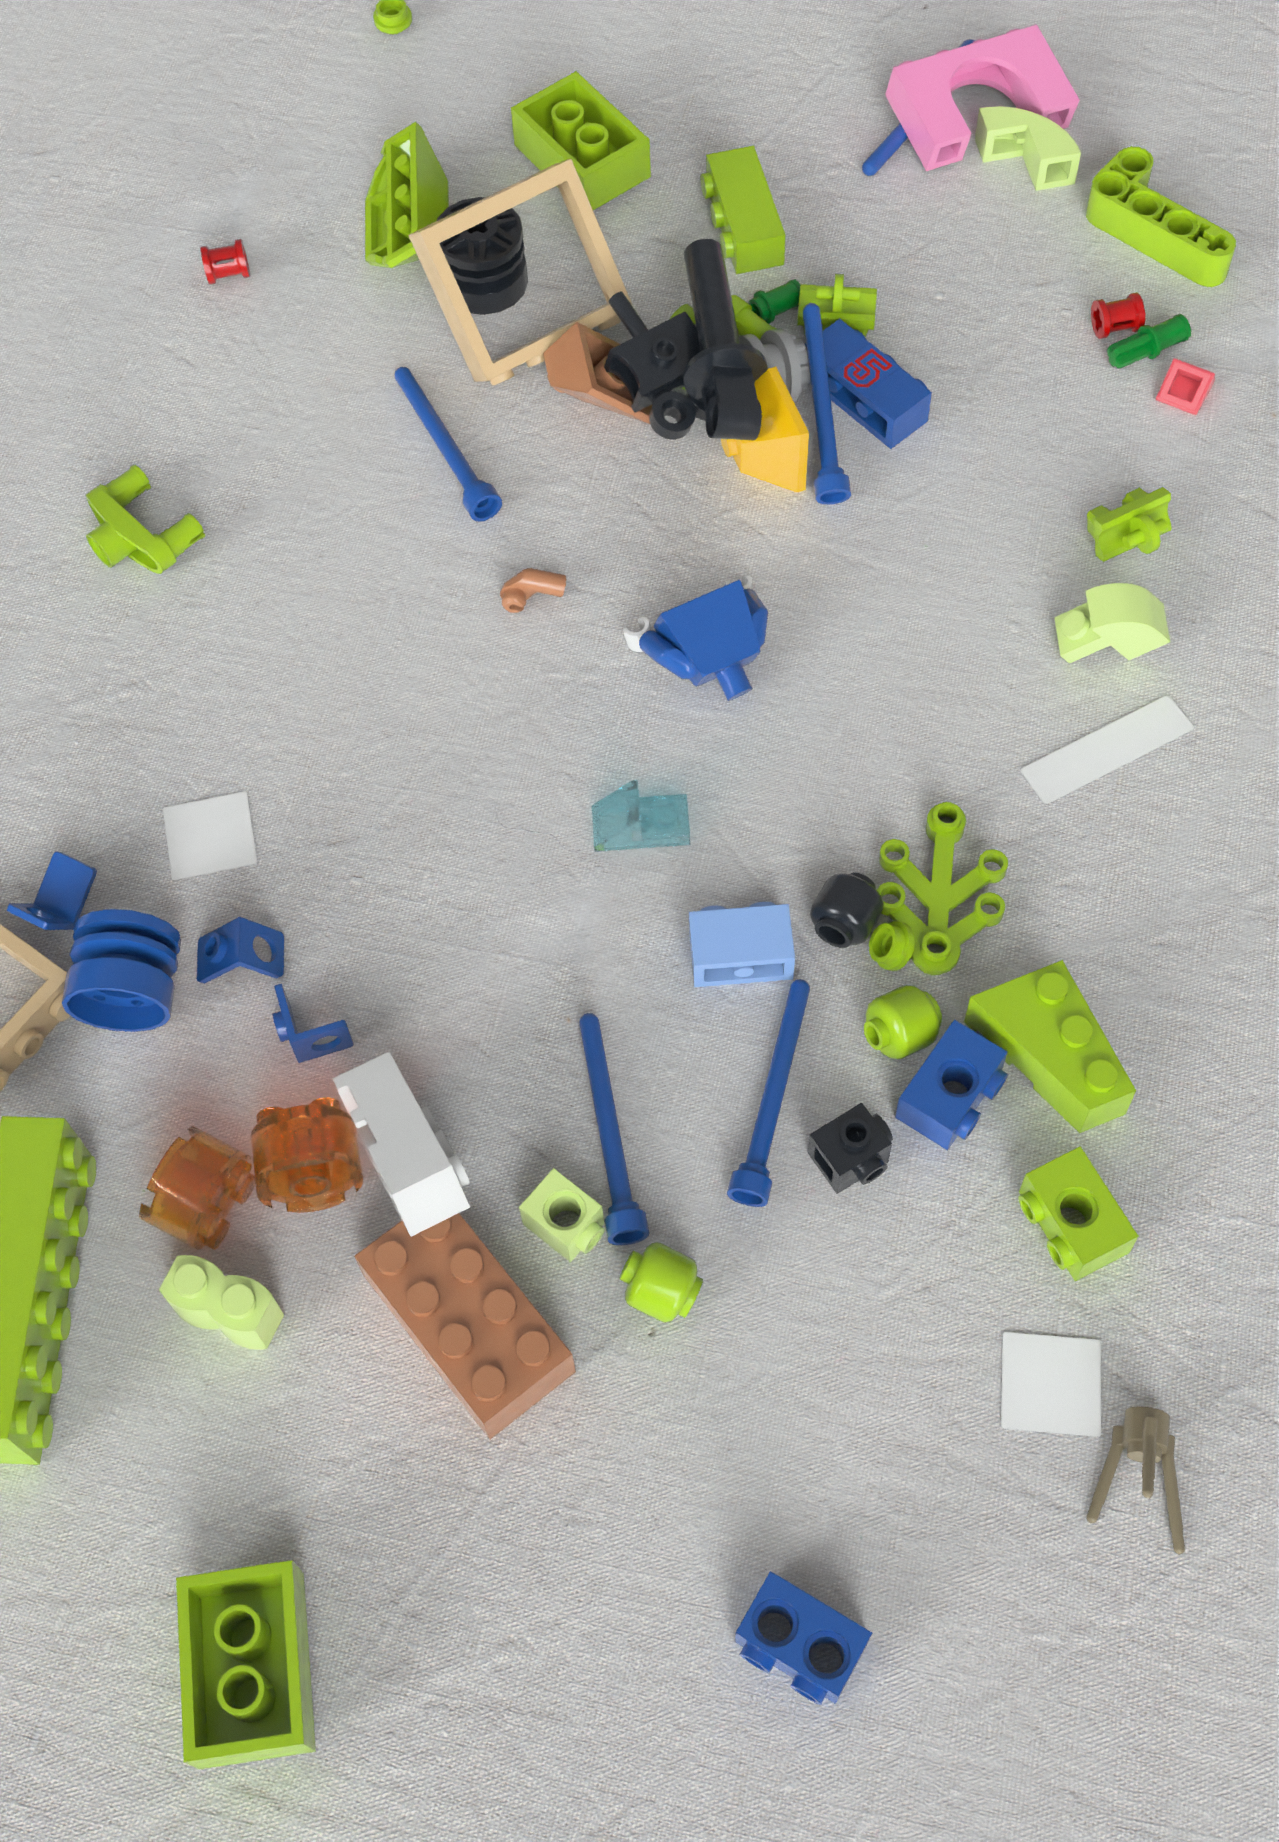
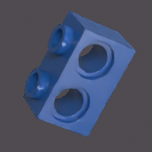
(810, 1625)

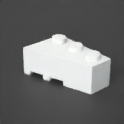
(403, 1144)

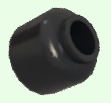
(846, 909)

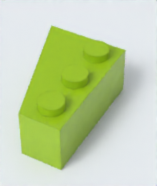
(1055, 1044)

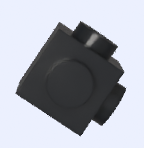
(851, 1148)

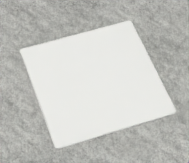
(209, 835)
(1051, 1384)

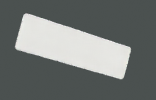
(1106, 749)

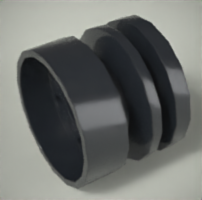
(488, 260)

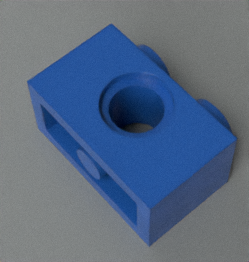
(960, 1058)

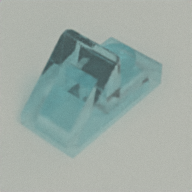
(638, 822)

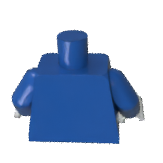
(708, 637)

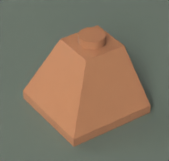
(577, 368)

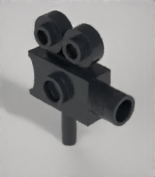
(654, 368)

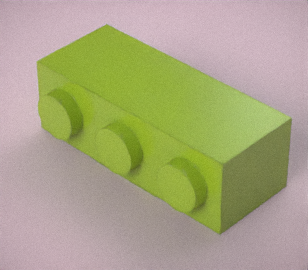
(743, 210)

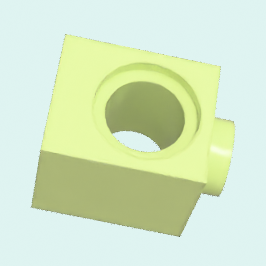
(558, 1195)

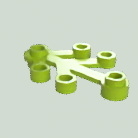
(939, 894)

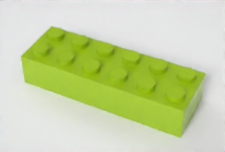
(40, 1222)

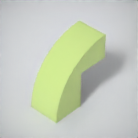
(1045, 146)

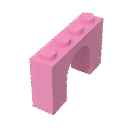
(1013, 63)

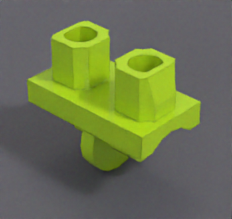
(850, 304)
(1132, 525)

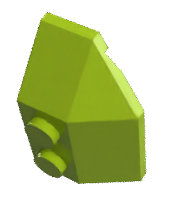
(403, 197)

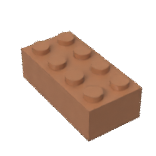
(468, 1319)

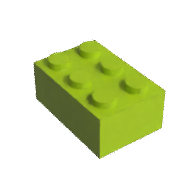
(583, 126)
(244, 1665)

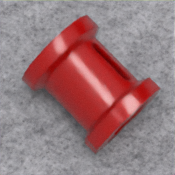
(212, 256)
(1117, 315)

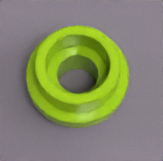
(392, 16)
(892, 945)

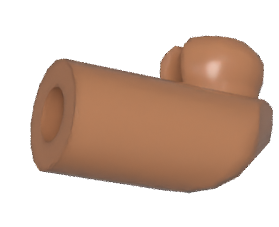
(526, 584)

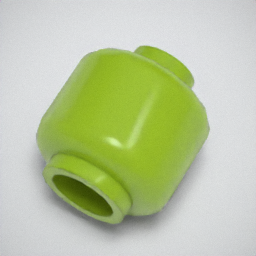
(902, 1022)
(661, 1282)

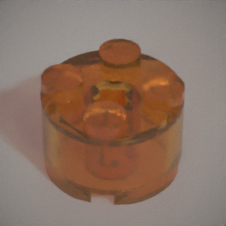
(305, 1155)
(197, 1189)

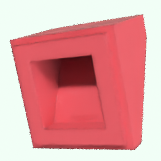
(1185, 386)

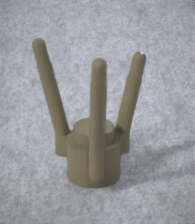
(1148, 1442)

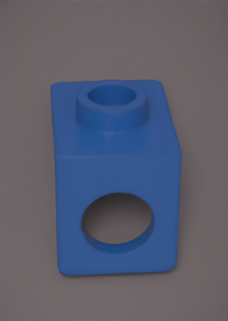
(60, 894)
(233, 947)
(303, 1042)

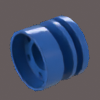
(122, 970)

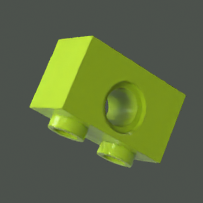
(1075, 1184)

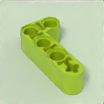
(1154, 224)

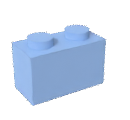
(741, 944)

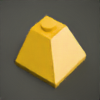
(782, 444)

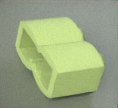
(230, 1303)

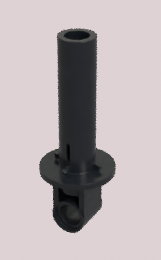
(724, 368)

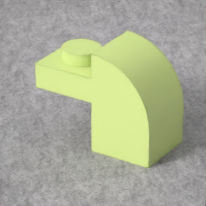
(1114, 616)

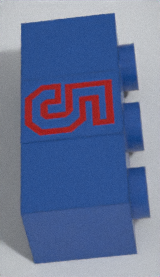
(873, 386)

